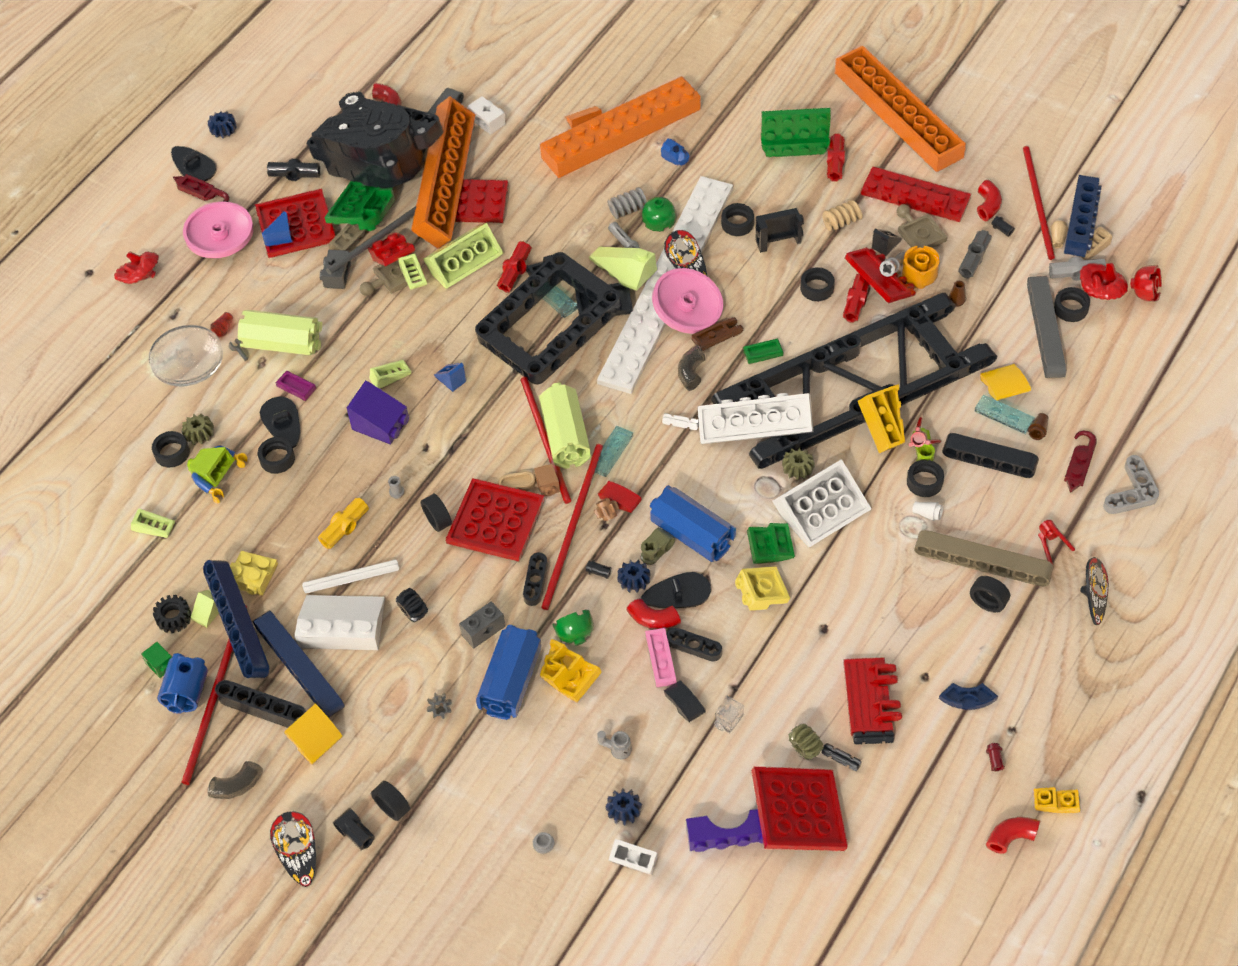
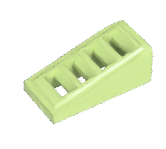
(409, 260)
(378, 376)
(140, 515)

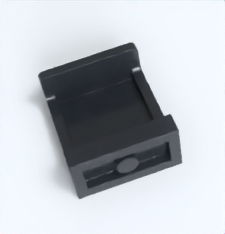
(778, 227)

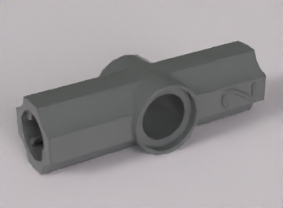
(975, 254)

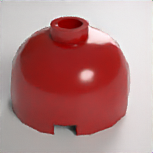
(1146, 283)

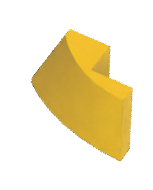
(568, 671)

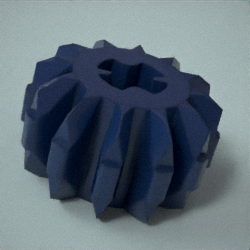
(221, 124)
(633, 576)
(621, 799)

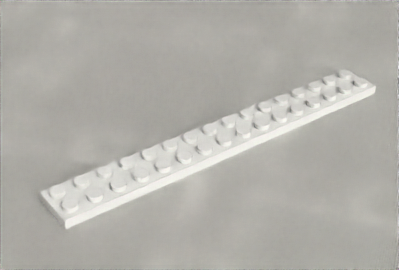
(644, 325)

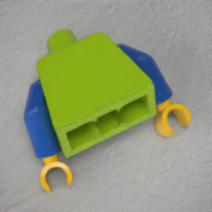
(211, 466)

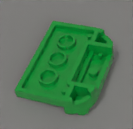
(795, 132)
(361, 206)

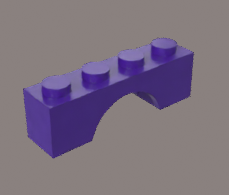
(705, 835)

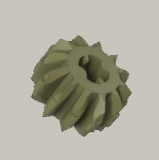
(197, 428)
(798, 464)
(805, 741)

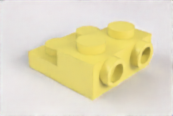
(253, 572)
(761, 587)

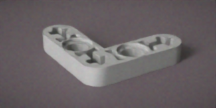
(1138, 493)

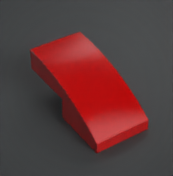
(625, 498)

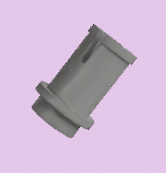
(396, 490)

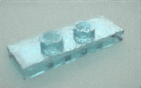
(560, 302)
(1004, 414)
(613, 449)

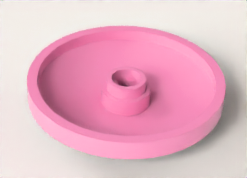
(218, 229)
(687, 300)

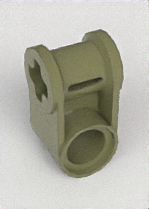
(656, 546)

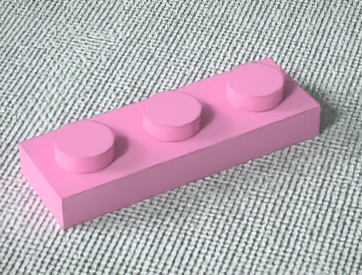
(660, 657)

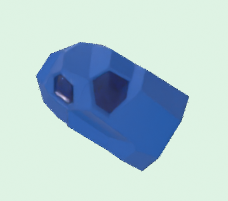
(674, 152)

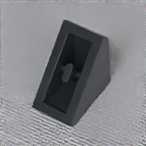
(884, 241)

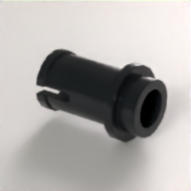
(1004, 227)
(598, 569)

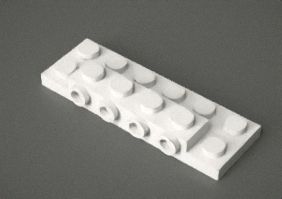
(755, 418)

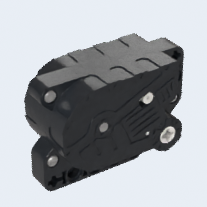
(374, 141)

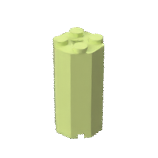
(279, 332)
(564, 426)

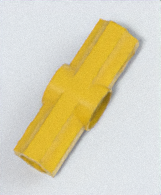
(343, 523)

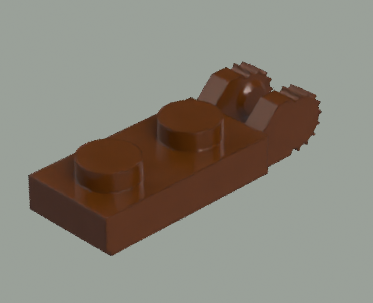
(717, 333)

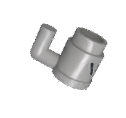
(619, 744)

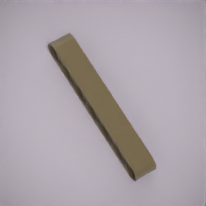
(984, 558)

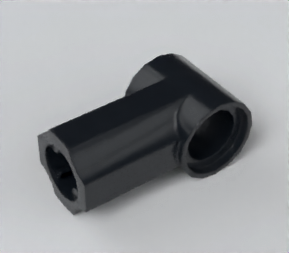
(350, 825)

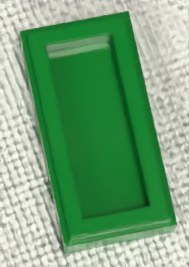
(763, 351)

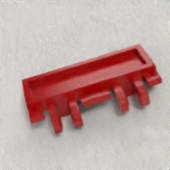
(867, 265)
(867, 698)

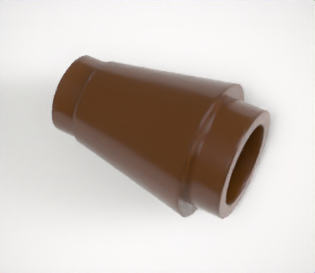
(958, 293)
(1038, 427)

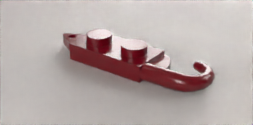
(199, 188)
(1080, 461)

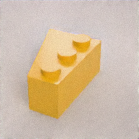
(883, 418)

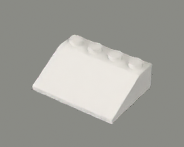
(822, 504)
(340, 622)

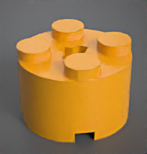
(921, 266)

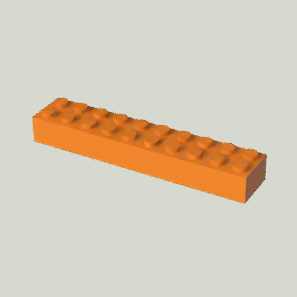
(900, 108)
(620, 126)
(443, 174)

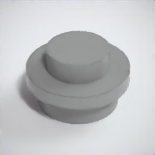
(543, 843)

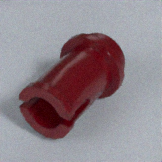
(994, 751)

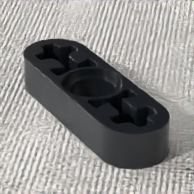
(537, 586)
(678, 644)

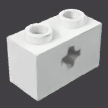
(487, 115)
(633, 857)

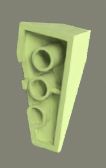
(628, 265)

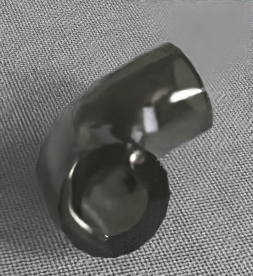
(687, 368)
(238, 784)

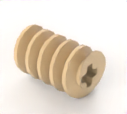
(841, 214)

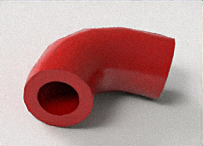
(385, 93)
(992, 200)
(653, 618)
(1010, 830)

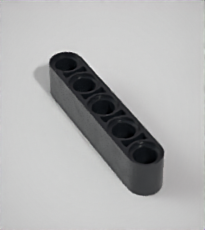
(990, 455)
(254, 700)

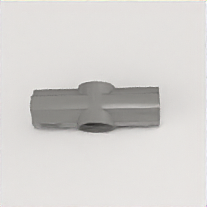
(1071, 268)

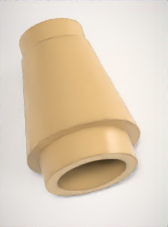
(1058, 232)

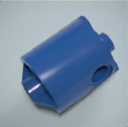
(182, 683)

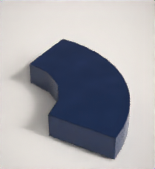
(968, 698)

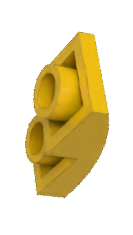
(1056, 801)

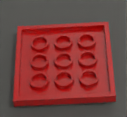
(306, 220)
(495, 519)
(799, 809)

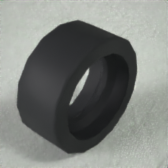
(734, 210)
(817, 274)
(1071, 294)
(168, 438)
(276, 466)
(925, 466)
(436, 512)
(999, 594)
(390, 800)

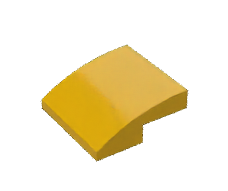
(1005, 382)
(313, 734)

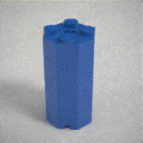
(692, 523)
(509, 672)

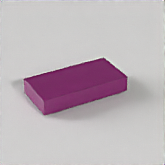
(295, 385)

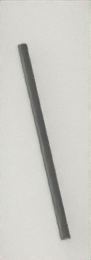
(369, 242)

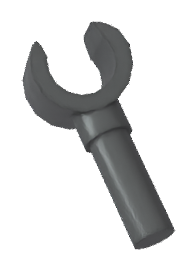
(238, 349)

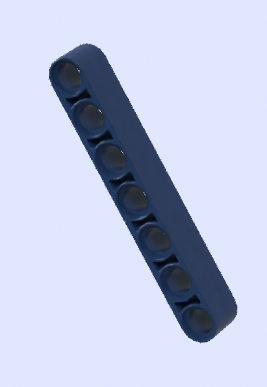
(236, 619)
(298, 664)

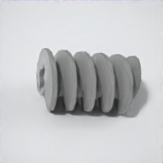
(626, 202)

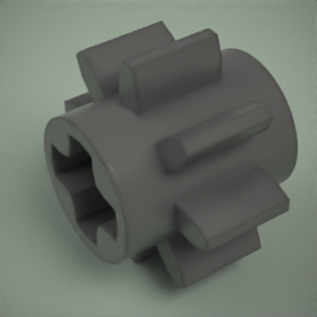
(437, 699)

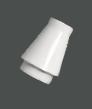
(929, 510)

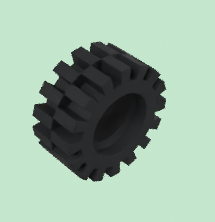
(172, 604)

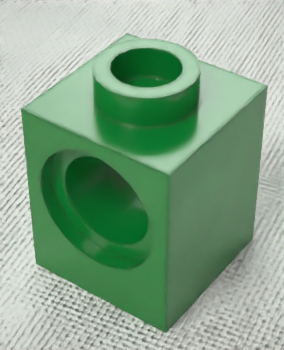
(156, 659)

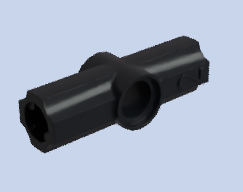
(293, 169)

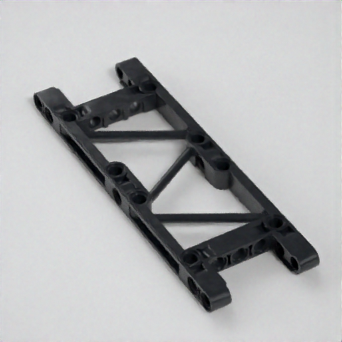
(917, 319)

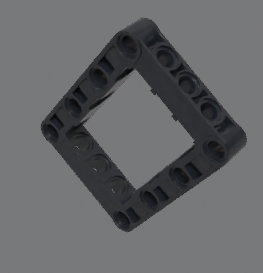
(531, 291)

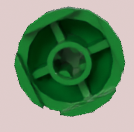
(659, 214)
(574, 627)

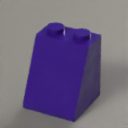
(377, 413)

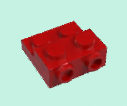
(390, 249)

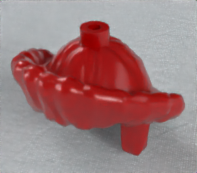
(138, 268)
(1103, 281)

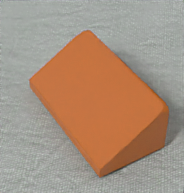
(583, 116)

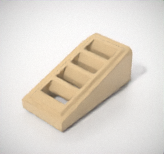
(1103, 238)

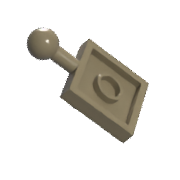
(920, 231)
(388, 275)

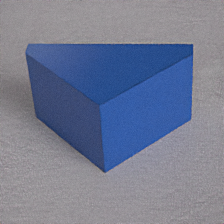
(278, 231)
(452, 376)

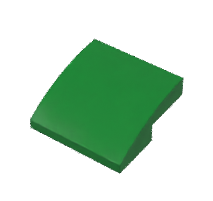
(770, 543)

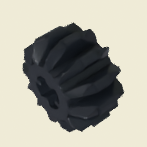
(411, 605)

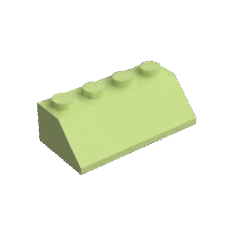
(463, 255)

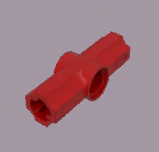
(835, 157)
(514, 266)
(856, 299)

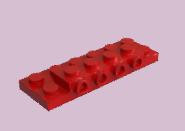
(916, 193)

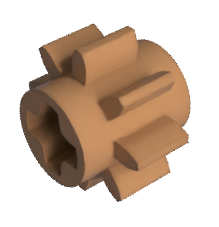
(606, 509)

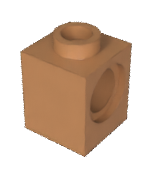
(547, 480)

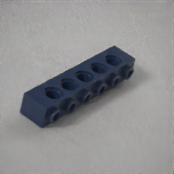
(1082, 216)

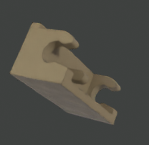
(346, 238)

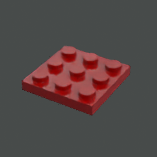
(482, 201)

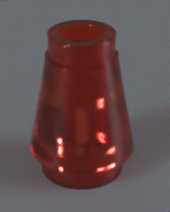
(222, 324)

